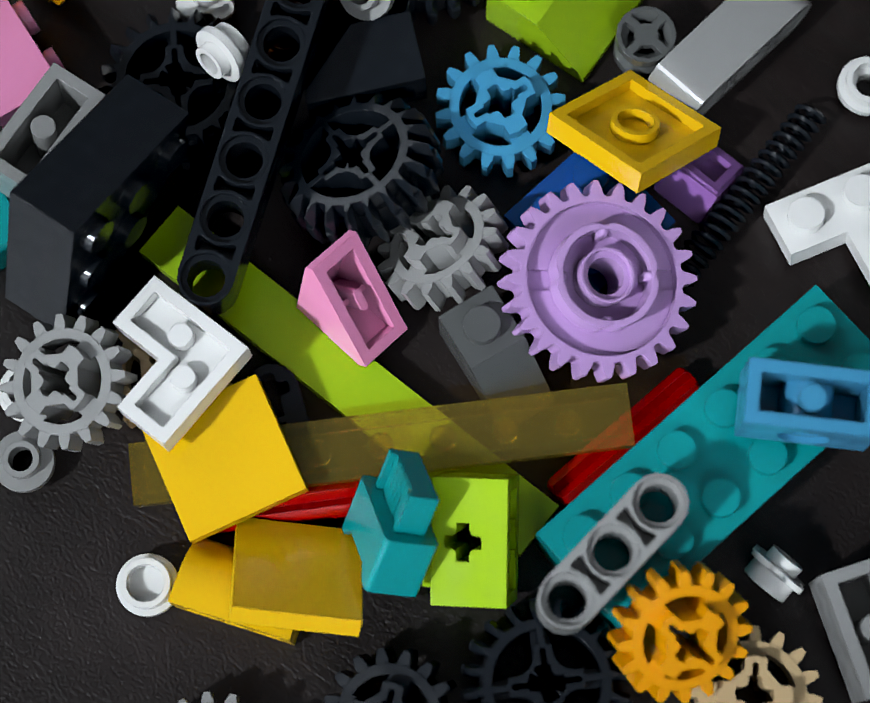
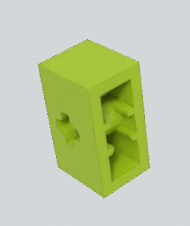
(490, 571)

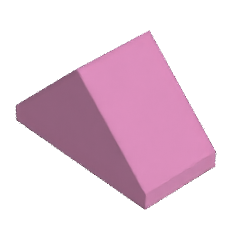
(350, 301)

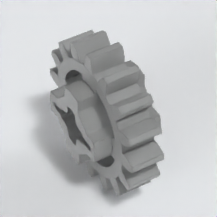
(444, 249)
(44, 390)

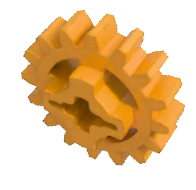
(692, 602)

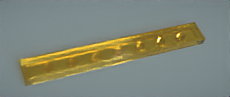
(443, 436)

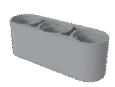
(725, 49)
(630, 528)

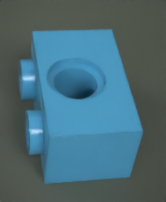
(804, 404)

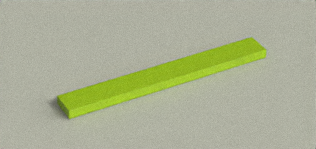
(274, 325)

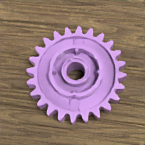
(563, 307)

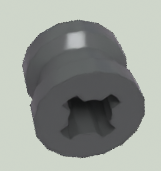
(649, 29)

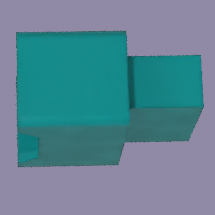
(393, 525)

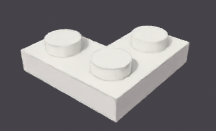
(825, 218)
(191, 364)

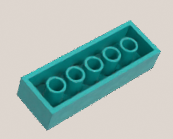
(696, 445)

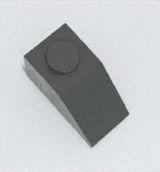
(488, 350)

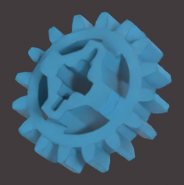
(489, 89)

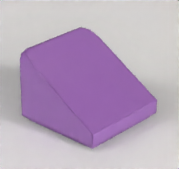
(700, 183)

